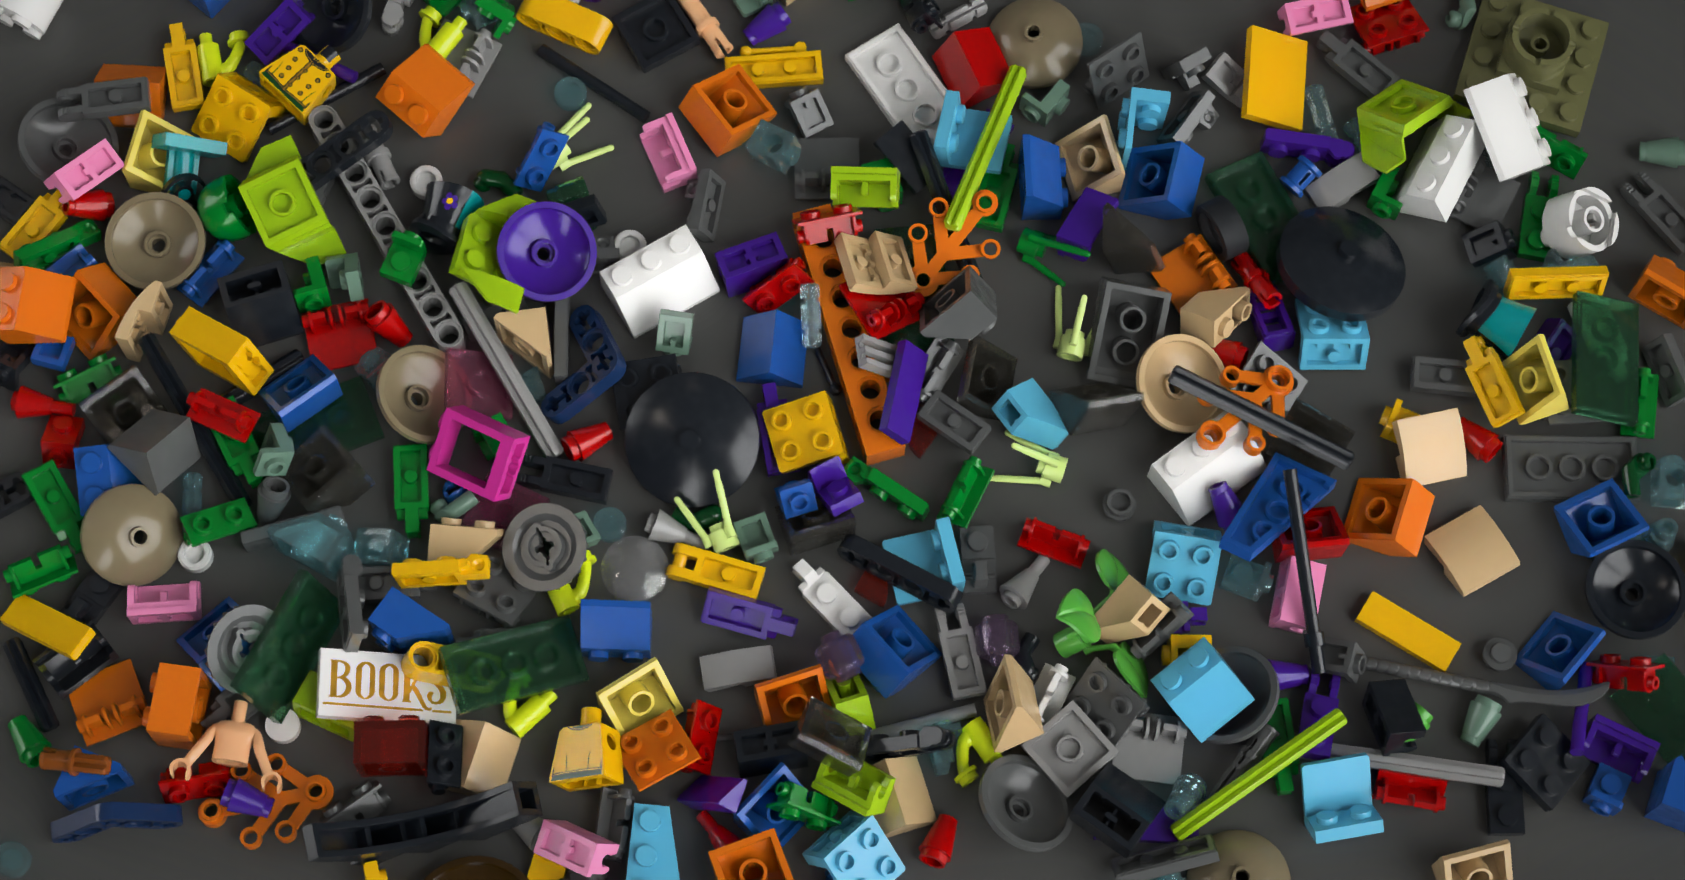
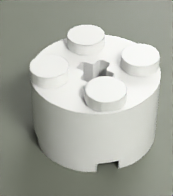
(30, 14)
(1579, 223)

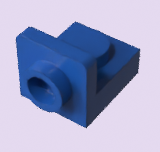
(796, 498)
(1606, 790)

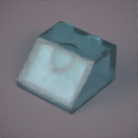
(314, 542)

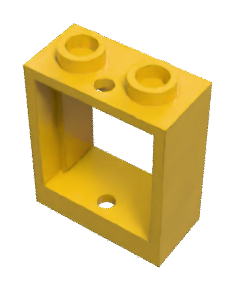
(221, 350)

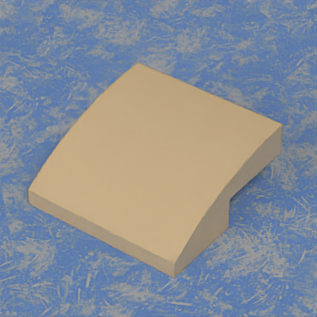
(875, 264)
(145, 315)
(1431, 447)
(1472, 550)

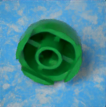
(224, 210)

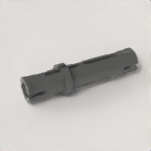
(1249, 756)

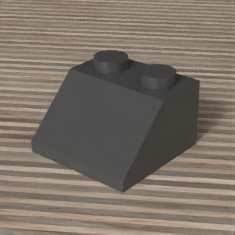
(960, 308)

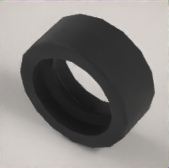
(1222, 227)

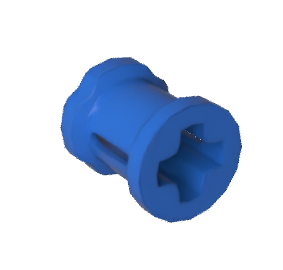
(1300, 176)

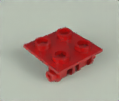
(1388, 26)
(884, 313)
(339, 333)

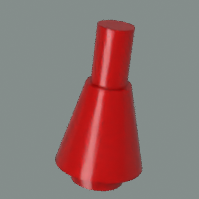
(32, 403)
(717, 833)

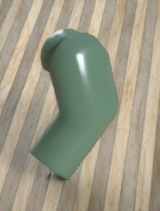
(1459, 19)
(455, 508)

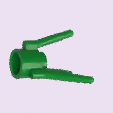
(1035, 243)

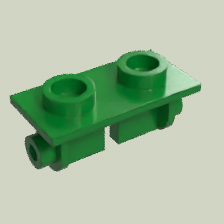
(1565, 156)
(75, 384)
(1646, 406)
(966, 492)
(217, 522)
(56, 566)
(792, 806)

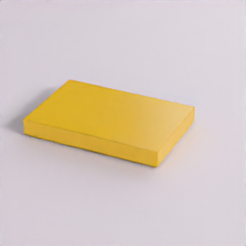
(1274, 79)

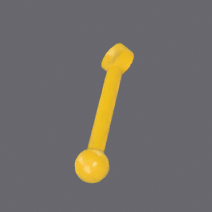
(746, 50)

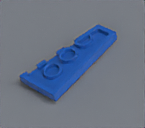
(1266, 509)

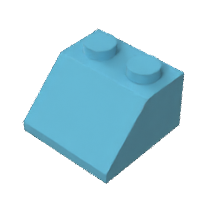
(1202, 689)

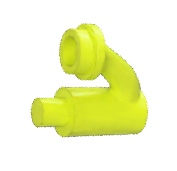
(446, 37)
(210, 57)
(568, 599)
(530, 713)
(978, 735)

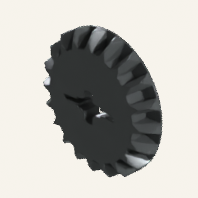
(525, 537)
(225, 641)

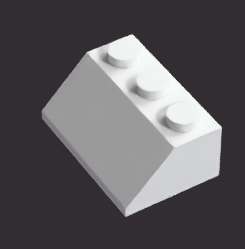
(1508, 126)
(1440, 168)
(658, 277)
(1189, 471)

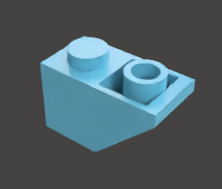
(1031, 415)

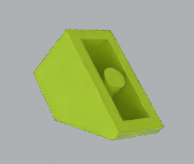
(851, 699)

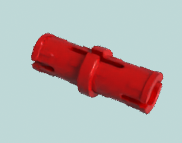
(1256, 280)

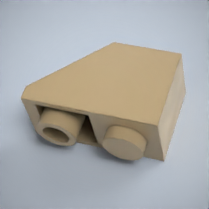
(1215, 314)
(460, 541)
(1130, 612)

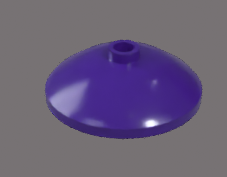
(564, 237)

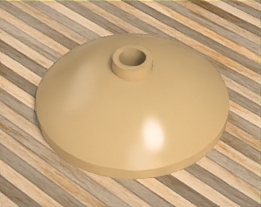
(1177, 410)

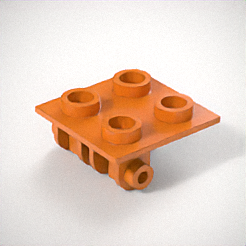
(1191, 270)
(109, 703)
(656, 750)

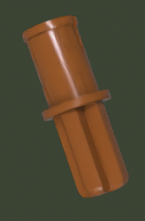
(74, 761)

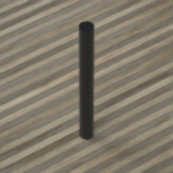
(593, 83)
(340, 91)

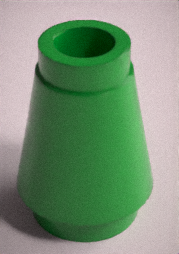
(27, 740)

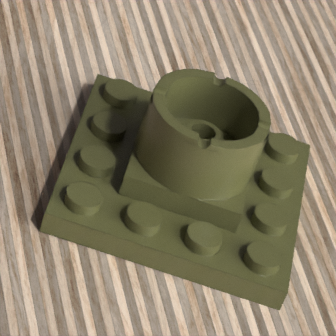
(1543, 45)

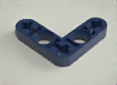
(595, 370)
(115, 814)

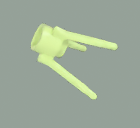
(570, 128)
(1072, 344)
(1049, 464)
(722, 534)

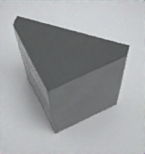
(157, 448)

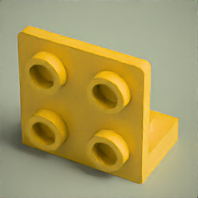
(236, 114)
(805, 432)

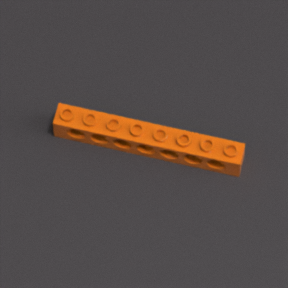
(873, 443)

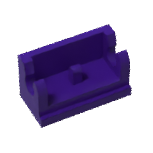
(279, 30)
(1084, 222)
(750, 263)
(1619, 747)

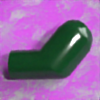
(494, 178)
(1634, 470)
(705, 517)

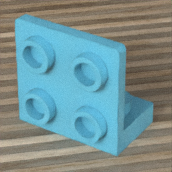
(1143, 109)
(959, 134)
(1331, 342)
(932, 551)
(1183, 562)
(1339, 798)
(855, 851)

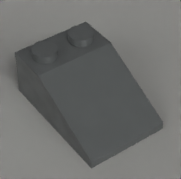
(1124, 325)

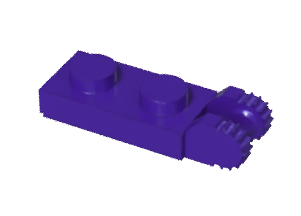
(1315, 147)
(1316, 707)

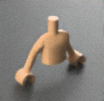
(231, 746)

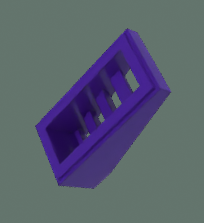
(1275, 336)

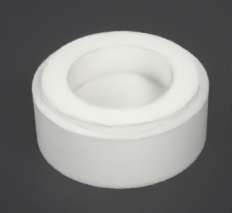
(421, 177)
(629, 242)
(195, 558)
(284, 732)

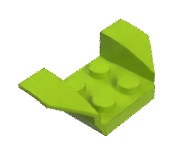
(1396, 114)
(287, 205)
(476, 252)

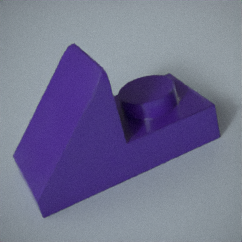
(834, 486)

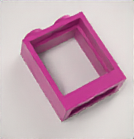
(507, 459)

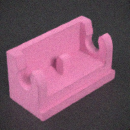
(1314, 15)
(668, 153)
(85, 171)
(1287, 602)
(164, 603)
(574, 847)

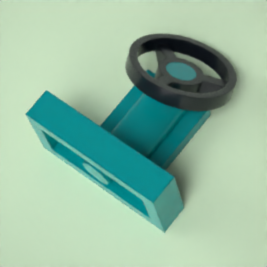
(183, 162)

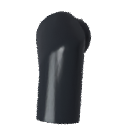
(1027, 646)

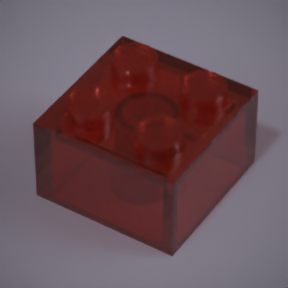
(390, 746)

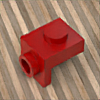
(60, 438)

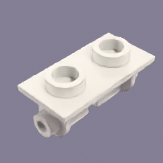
(1052, 690)

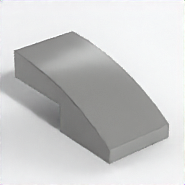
(1226, 78)
(1342, 183)
(738, 667)

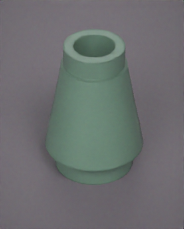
(1664, 152)
(1480, 719)

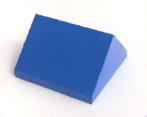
(772, 350)
(301, 392)
(1598, 519)
(1558, 650)
(87, 787)
(1667, 796)
(755, 817)

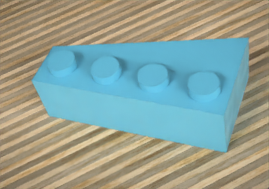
(652, 844)

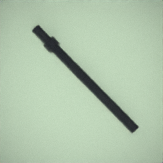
(1313, 637)

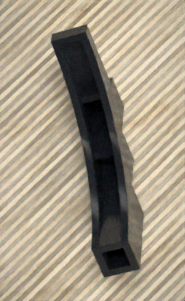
(424, 829)

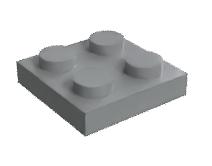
(1070, 749)

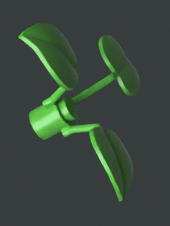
(1084, 629)

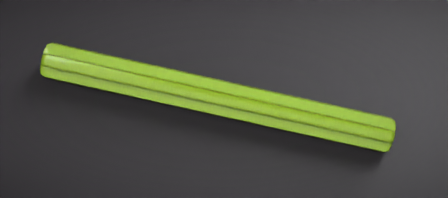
(985, 148)
(1258, 774)

